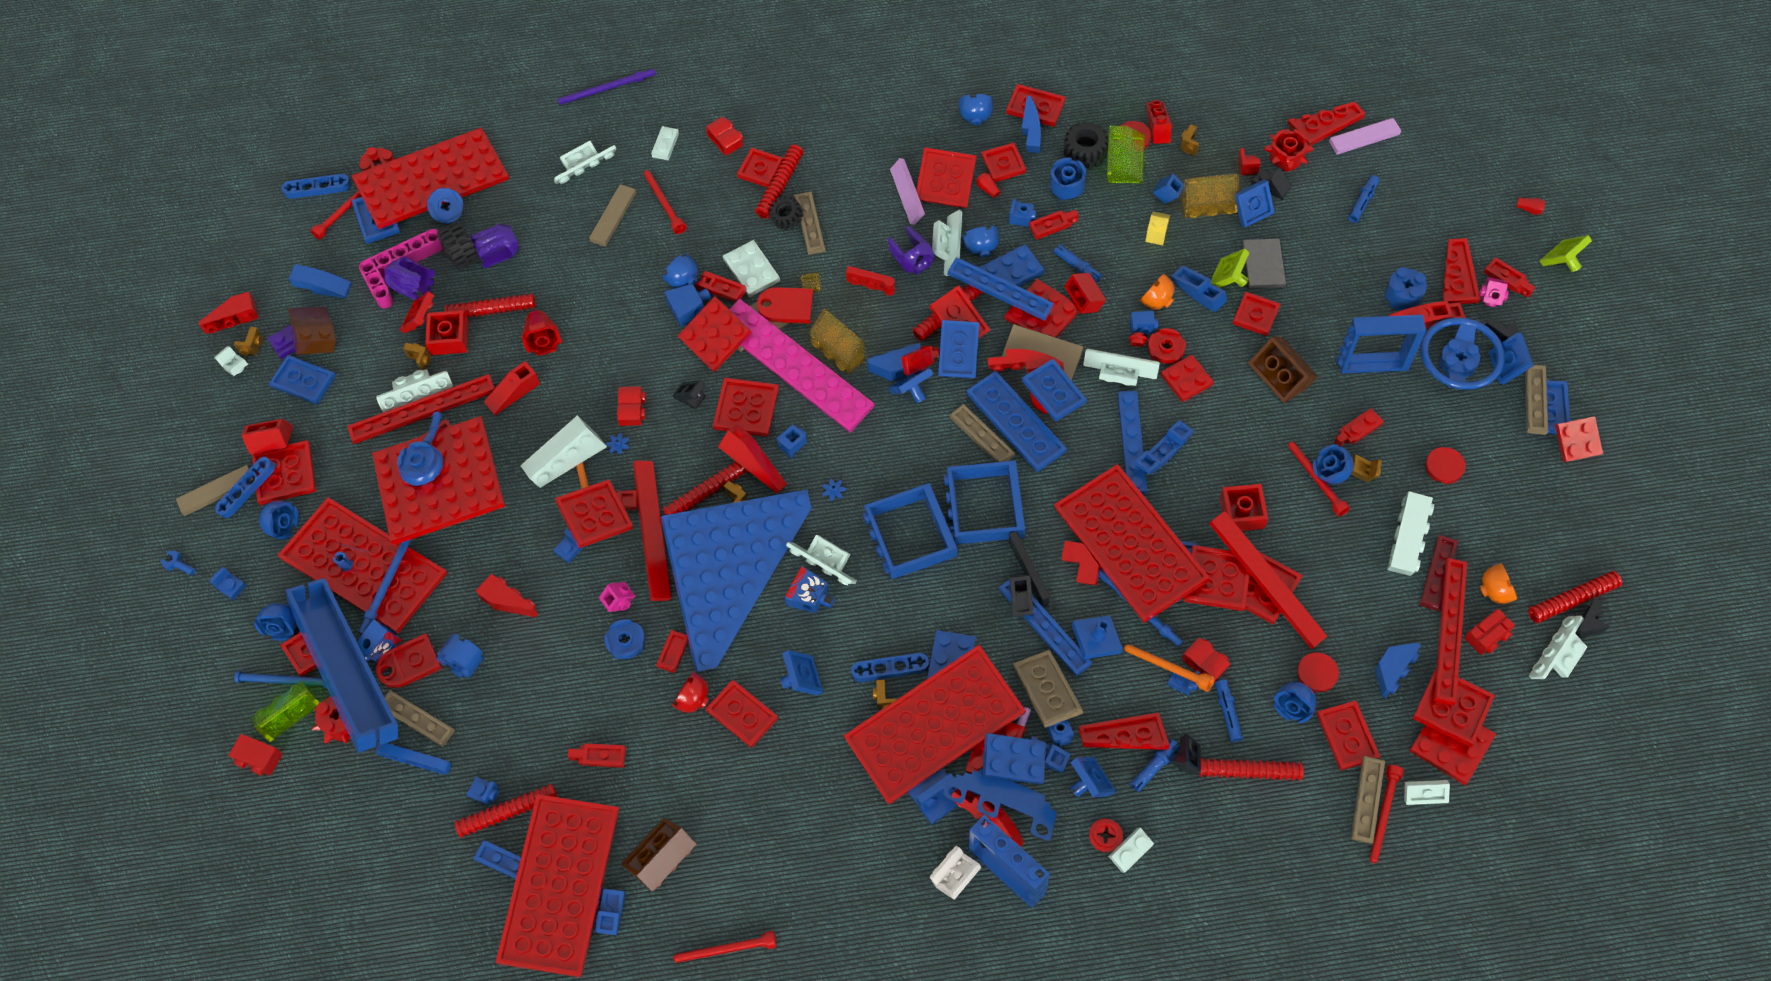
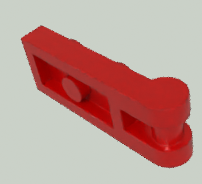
(870, 280)
(721, 286)

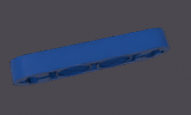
(316, 188)
(243, 484)
(890, 671)
(413, 758)

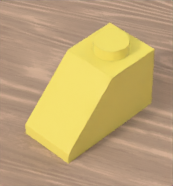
(1157, 228)

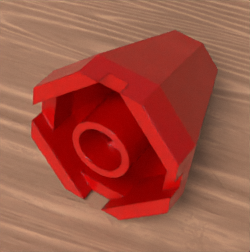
(540, 334)

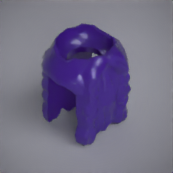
(495, 244)
(908, 259)
(408, 277)

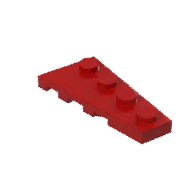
(1327, 122)
(1459, 276)
(1129, 733)

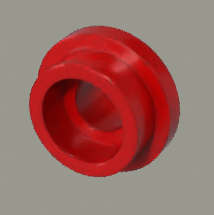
(1137, 339)

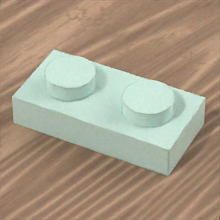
(665, 143)
(1426, 792)
(1131, 850)

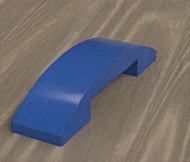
(1165, 449)

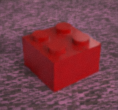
(447, 332)
(1245, 506)

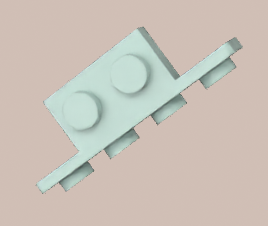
(581, 158)
(948, 239)
(1120, 367)
(413, 388)
(827, 556)
(1562, 651)

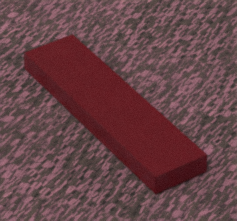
(1433, 587)

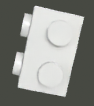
(954, 872)

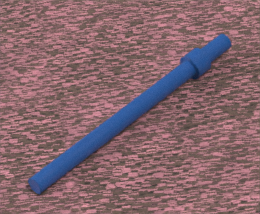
(371, 613)
(1164, 630)

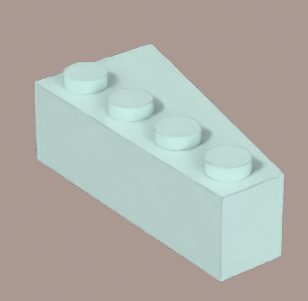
(563, 452)
(1410, 533)

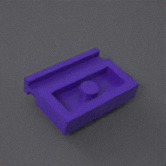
(283, 342)

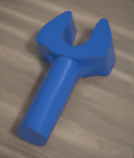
(176, 563)

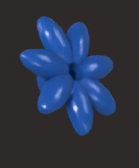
(617, 443)
(833, 489)

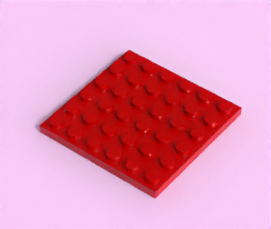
(461, 491)

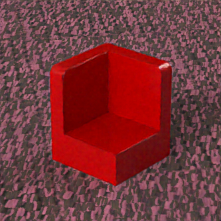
(1248, 164)

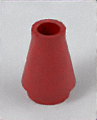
(988, 185)
(1531, 205)

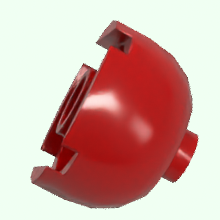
(692, 694)

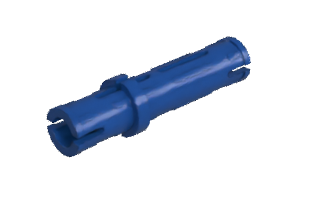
(1365, 194)
(1076, 262)
(1226, 701)
(1160, 758)

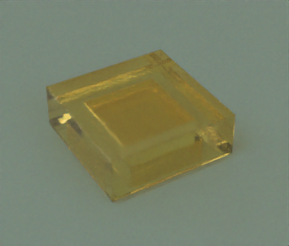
(811, 281)

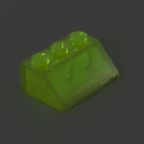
(1125, 155)
(285, 711)

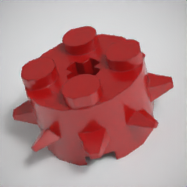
(1288, 149)
(330, 722)

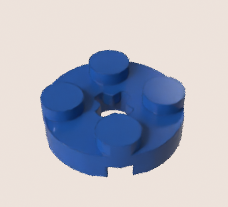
(443, 215)
(632, 647)

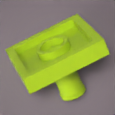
(1566, 252)
(1230, 270)

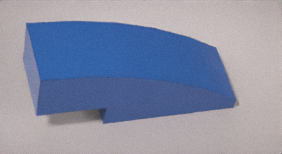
(1032, 127)
(319, 281)
(1199, 288)

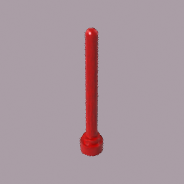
(677, 224)
(319, 230)
(1339, 506)
(1394, 774)
(767, 940)

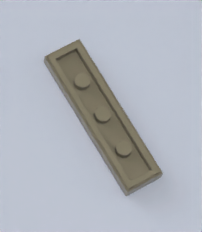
(612, 215)
(810, 224)
(1536, 400)
(981, 434)
(210, 492)
(418, 719)
(1367, 800)

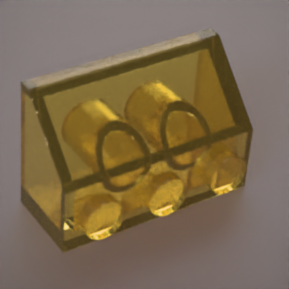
(1210, 195)
(837, 342)

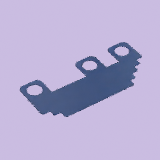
(1007, 793)

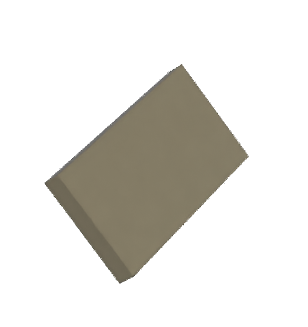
(1031, 340)
(1047, 688)

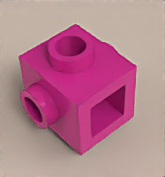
(1494, 285)
(617, 596)

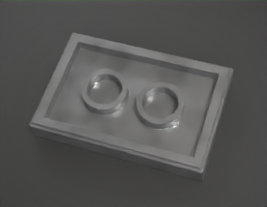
(1264, 263)

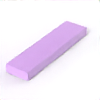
(1365, 136)
(907, 191)

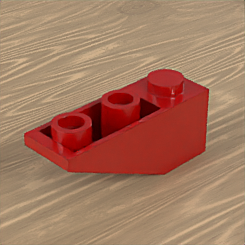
(1159, 122)
(232, 312)
(512, 387)
(502, 598)

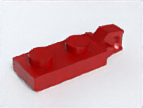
(1052, 223)
(1516, 280)
(919, 359)
(1359, 428)
(599, 755)

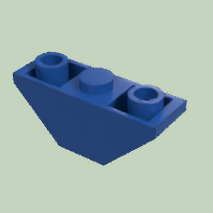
(890, 364)
(1394, 665)

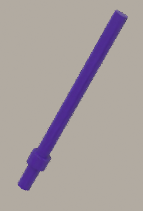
(638, 76)

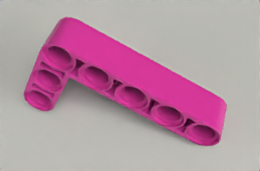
(414, 248)

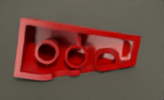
(747, 453)

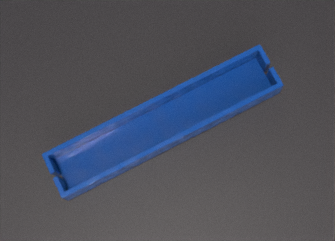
(342, 665)

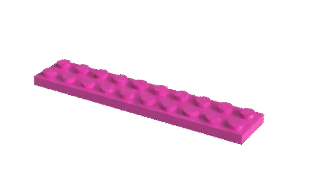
(802, 370)

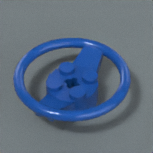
(1464, 349)

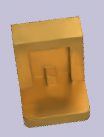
(1187, 143)
(252, 343)
(418, 353)
(1365, 469)
(735, 492)
(879, 694)

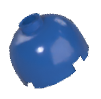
(975, 109)
(981, 241)
(681, 272)
(1333, 464)
(278, 519)
(276, 621)
(1295, 702)

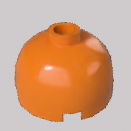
(1159, 294)
(1497, 585)

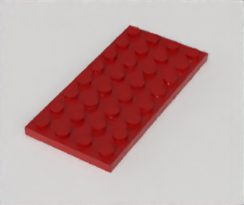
(404, 184)
(1131, 543)
(315, 546)
(934, 724)
(558, 886)

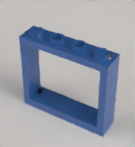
(1380, 362)
(979, 471)
(899, 500)
(1008, 861)

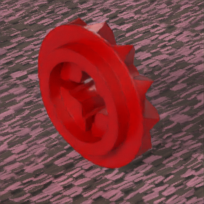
(1113, 830)

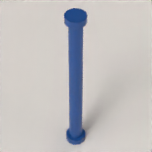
(240, 676)

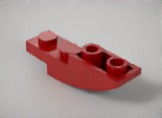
(1434, 312)
(1021, 358)
(1002, 820)

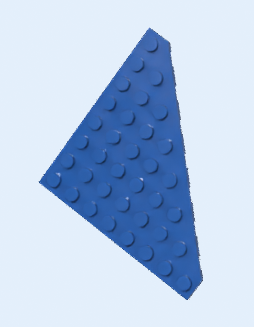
(724, 562)

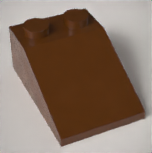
(312, 330)

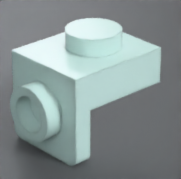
(231, 361)

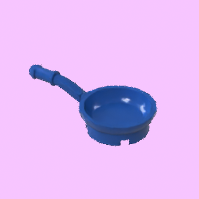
(421, 461)

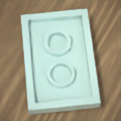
(751, 268)

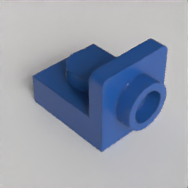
(567, 548)
(227, 583)
(1182, 684)
(483, 791)

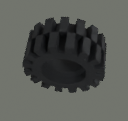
(782, 205)

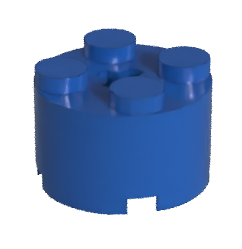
(1067, 178)
(1405, 289)
(460, 656)

